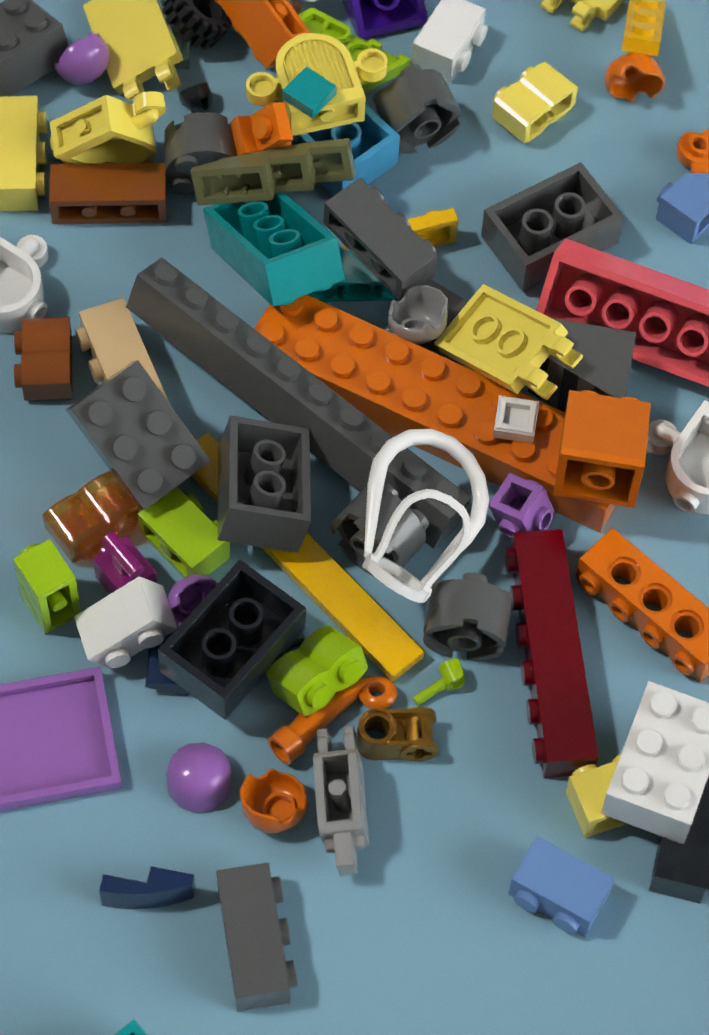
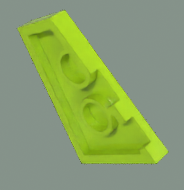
(323, 24)

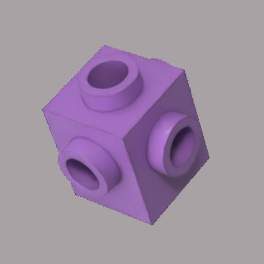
(521, 506)

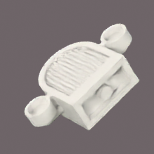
(21, 282)
(689, 459)

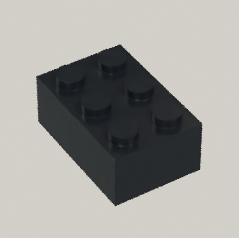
(232, 639)

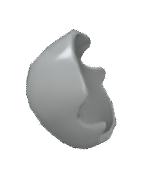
(419, 314)

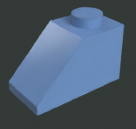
(685, 206)

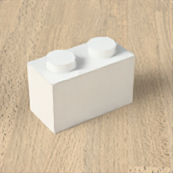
(449, 37)
(125, 623)

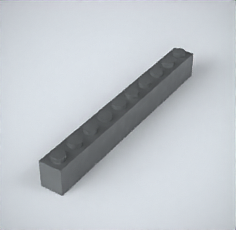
(284, 390)

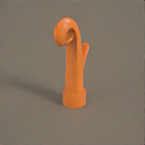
(290, 740)

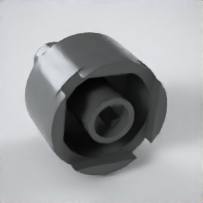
(418, 108)
(196, 141)
(405, 541)
(467, 617)

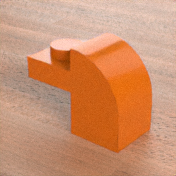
(262, 130)

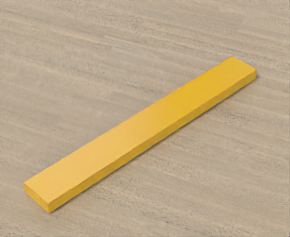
(333, 590)

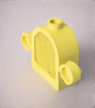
(333, 62)
(108, 130)

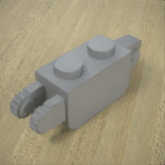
(341, 799)

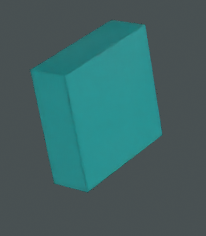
(309, 92)

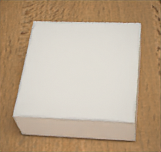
(516, 419)

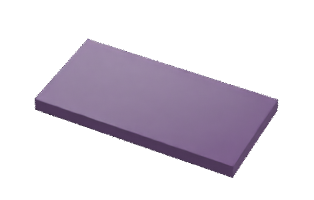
(55, 739)

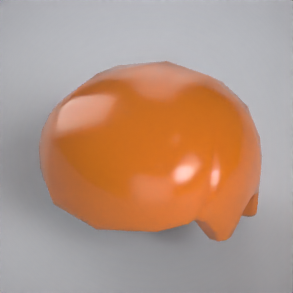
(632, 75)
(273, 801)

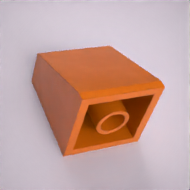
(602, 448)

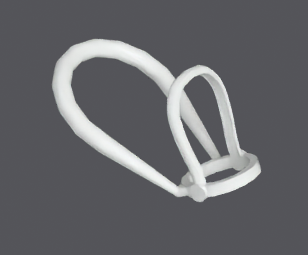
(382, 567)

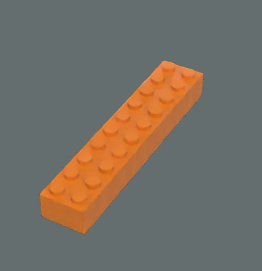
(417, 389)

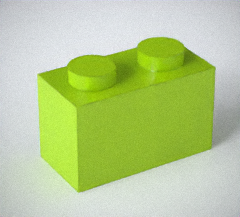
(183, 534)
(47, 585)

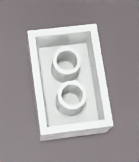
(662, 764)

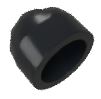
(197, 97)

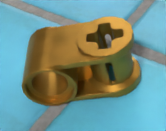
(401, 734)

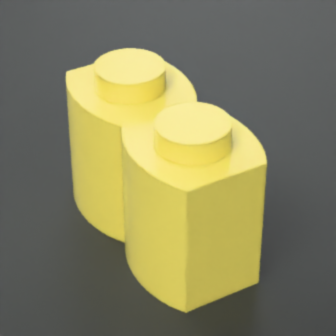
(534, 101)

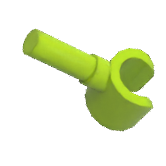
(452, 679)

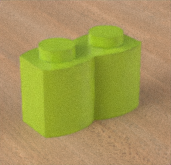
(317, 670)

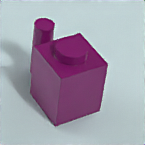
(120, 563)

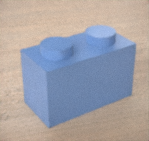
(560, 887)

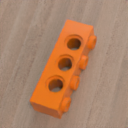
(680, 610)

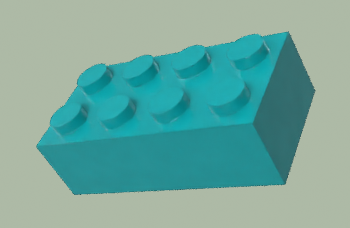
(275, 247)

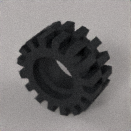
(197, 20)

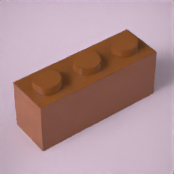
(108, 193)

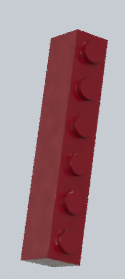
(552, 653)

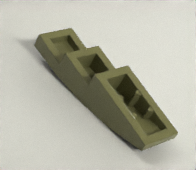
(272, 171)

